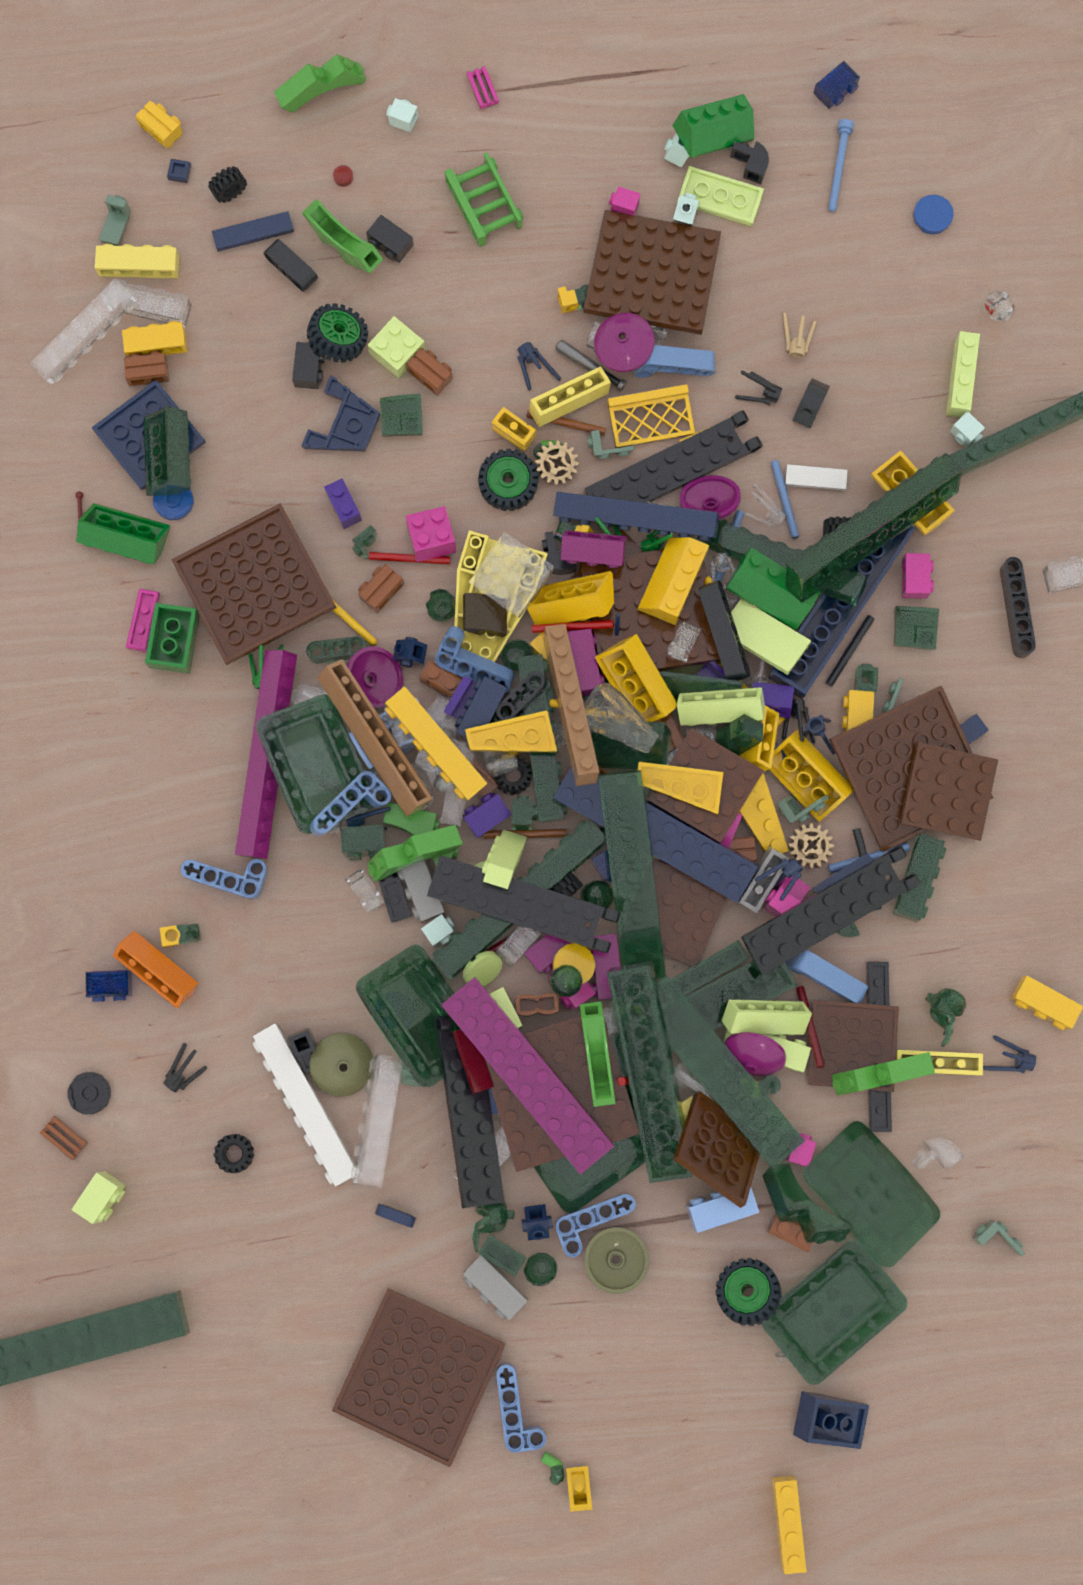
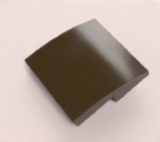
(483, 615)

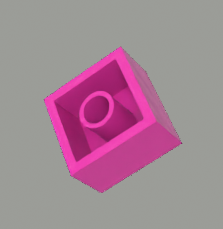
(430, 534)

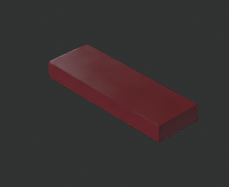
(473, 1063)

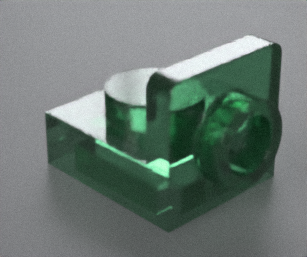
(366, 539)

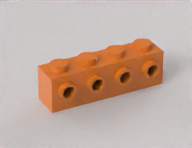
(158, 969)

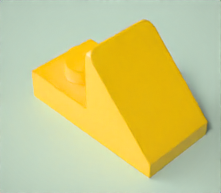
(579, 1488)

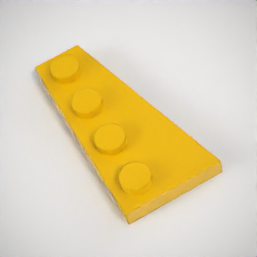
(517, 734)
(686, 784)
(762, 818)

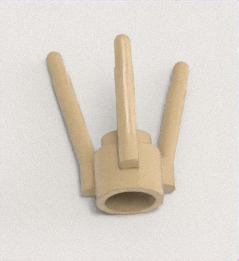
(797, 347)

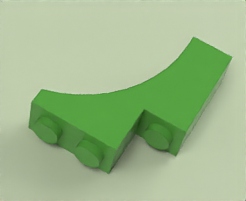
(316, 80)
(348, 245)
(414, 824)
(414, 850)
(597, 1054)
(883, 1074)

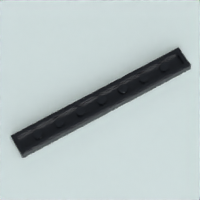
(878, 994)

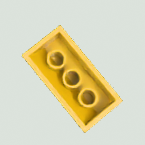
(893, 473)
(673, 578)
(573, 599)
(637, 678)
(809, 775)

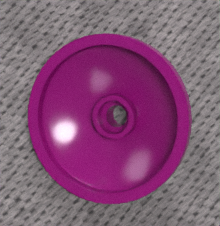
(626, 353)
(711, 494)
(382, 670)
(757, 1053)

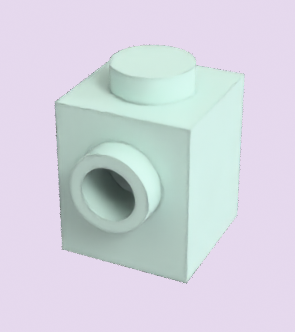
(402, 114)
(675, 151)
(686, 208)
(967, 430)
(439, 930)

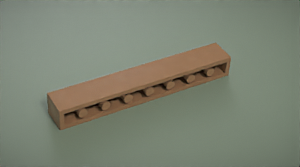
(570, 705)
(374, 737)

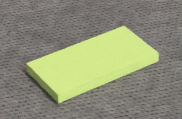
(723, 195)
(768, 637)

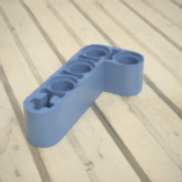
(678, 361)
(476, 663)
(345, 805)
(222, 877)
(828, 976)
(596, 1219)
(514, 1407)

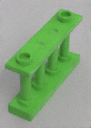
(471, 214)

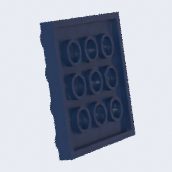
(124, 430)

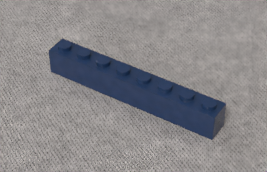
(637, 514)

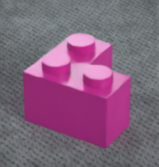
(796, 894)

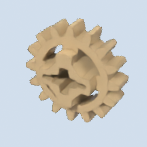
(552, 471)
(817, 852)

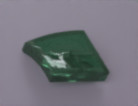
(401, 415)
(916, 627)

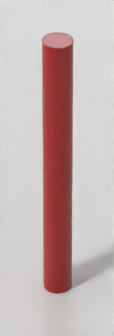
(407, 558)
(572, 626)

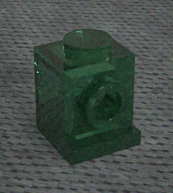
(868, 672)

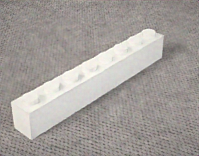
(305, 1103)

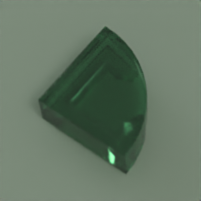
(849, 931)

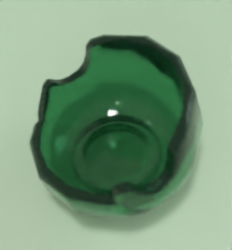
(441, 605)
(515, 649)
(597, 893)
(565, 980)
(540, 1269)

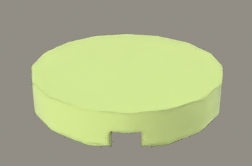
(484, 967)

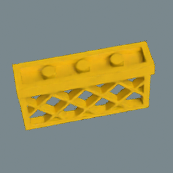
(645, 399)

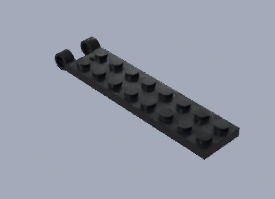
(678, 464)
(520, 904)
(827, 911)
(470, 1127)

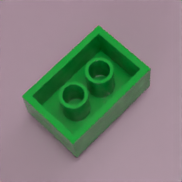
(172, 638)

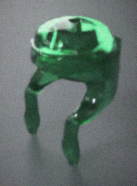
(945, 1005)
(494, 1220)

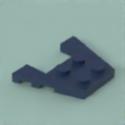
(352, 425)

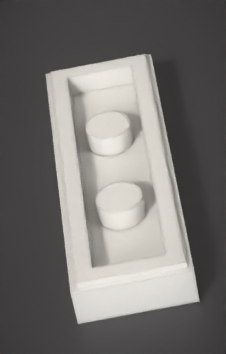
(816, 477)

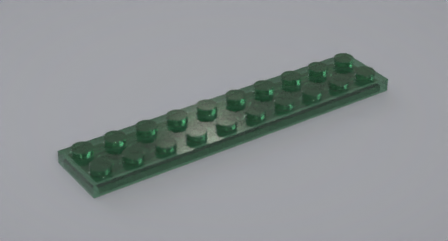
(632, 869)
(726, 1078)

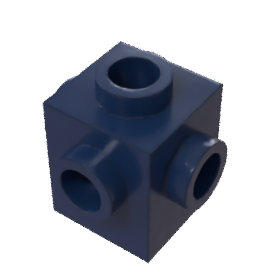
(409, 652)
(536, 1222)

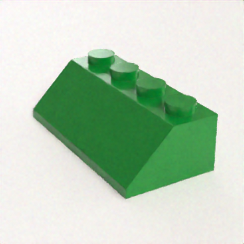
(715, 125)
(122, 533)
(763, 585)

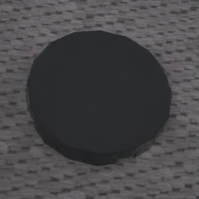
(89, 1093)

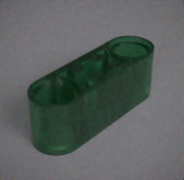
(331, 644)

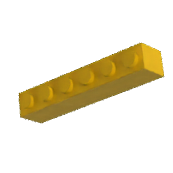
(435, 743)

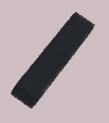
(1021, 598)
(724, 631)

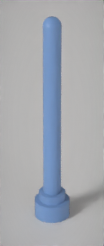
(845, 128)

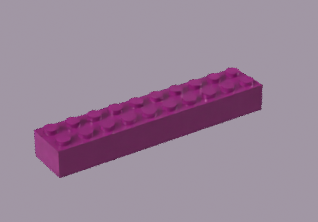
(528, 1075)

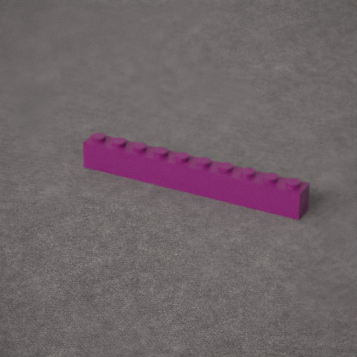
(261, 784)

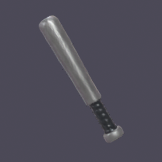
(584, 361)

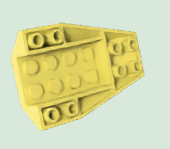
(474, 553)

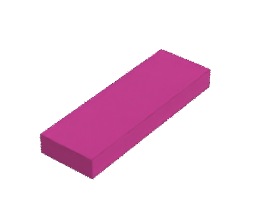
(142, 620)

